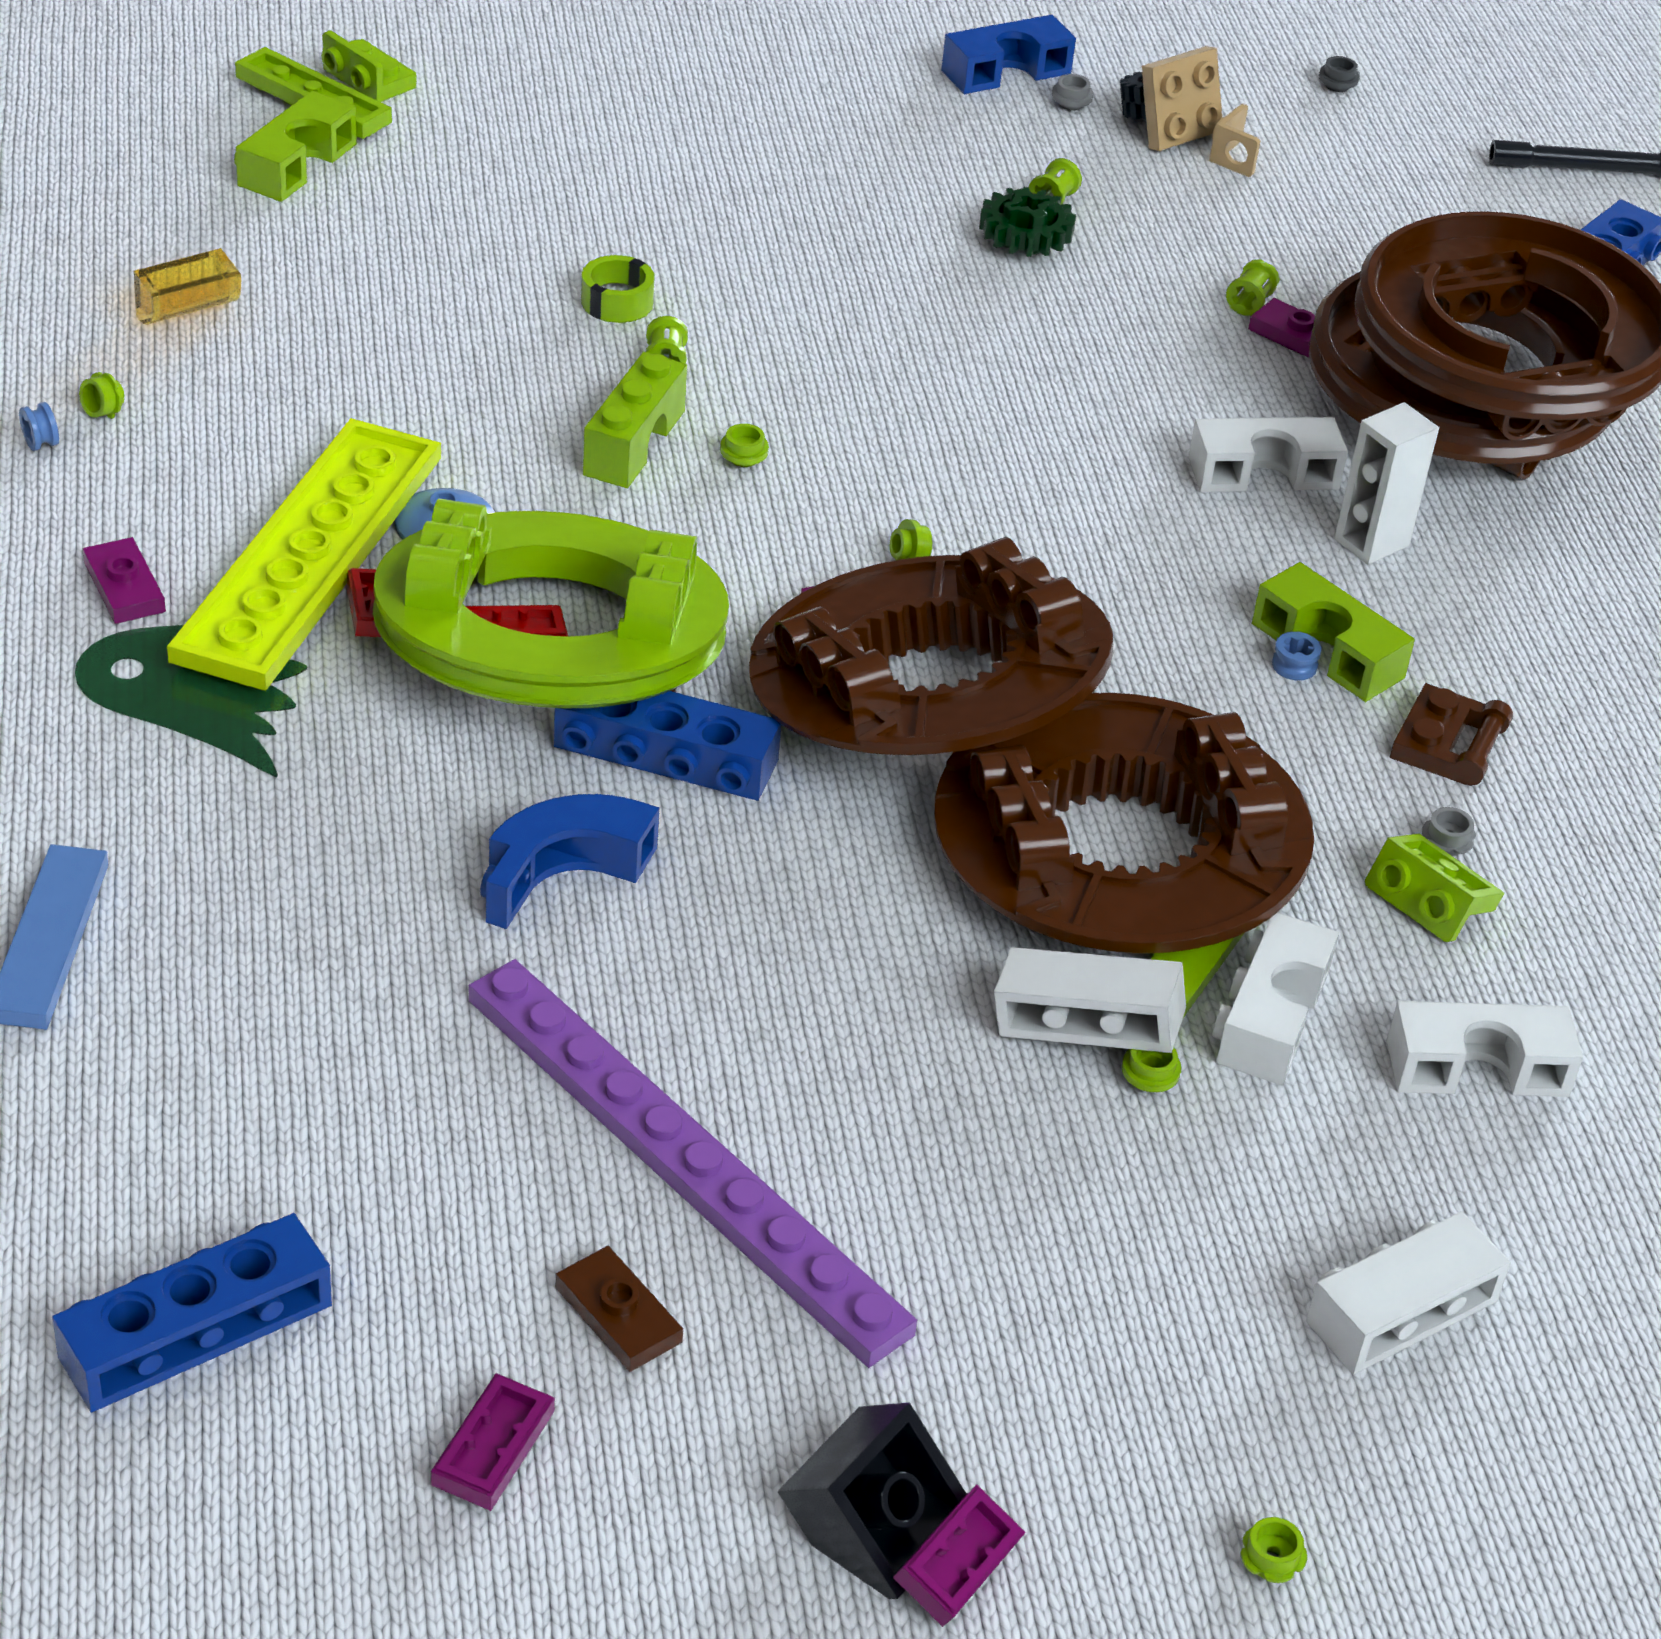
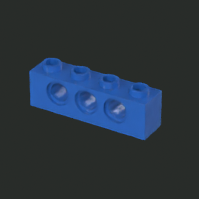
(1629, 229)
(678, 740)
(192, 1311)

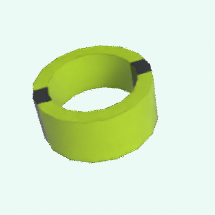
(614, 304)

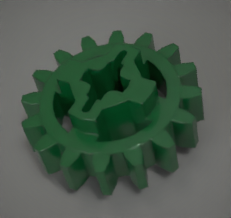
(1027, 221)

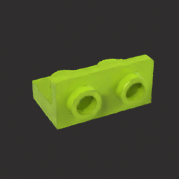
(365, 67)
(1430, 885)

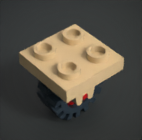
(1175, 97)

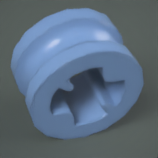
(39, 426)
(1296, 655)

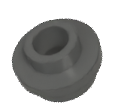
(1339, 73)

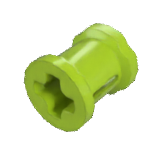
(1060, 186)
(1253, 295)
(677, 338)

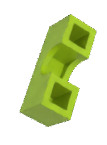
(275, 155)
(643, 402)
(1367, 648)

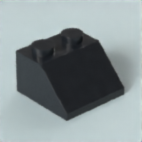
(873, 1493)

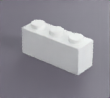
(1386, 482)
(1090, 999)
(1406, 1291)

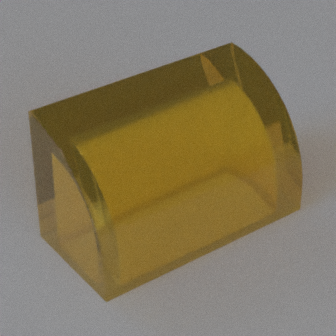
(185, 286)

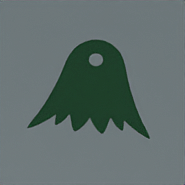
(180, 697)

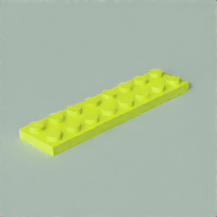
(304, 555)

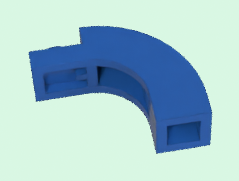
(562, 836)

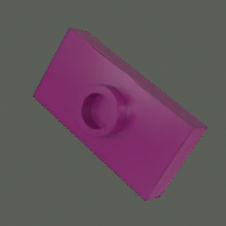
(1284, 325)
(124, 580)
(492, 1441)
(959, 1555)

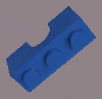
(1035, 45)

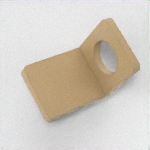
(1229, 133)

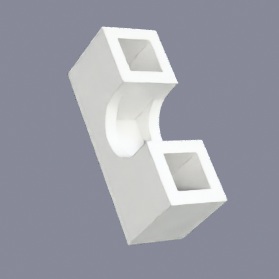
(1301, 448)
(1274, 997)
(1526, 1042)

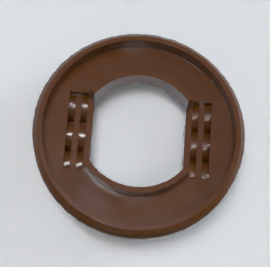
(1494, 263)
(1365, 384)

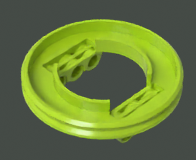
(664, 640)

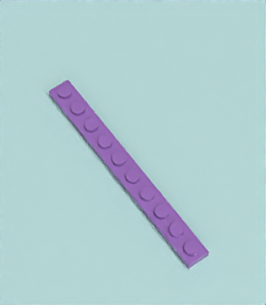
(695, 1164)

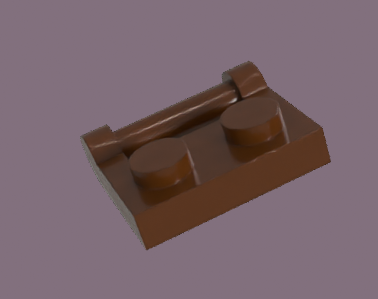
(1435, 726)

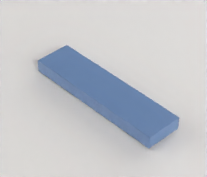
(49, 935)

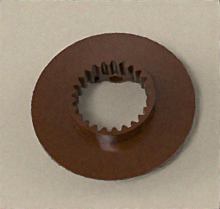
(828, 651)
(1239, 802)

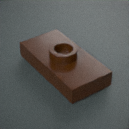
(619, 1308)

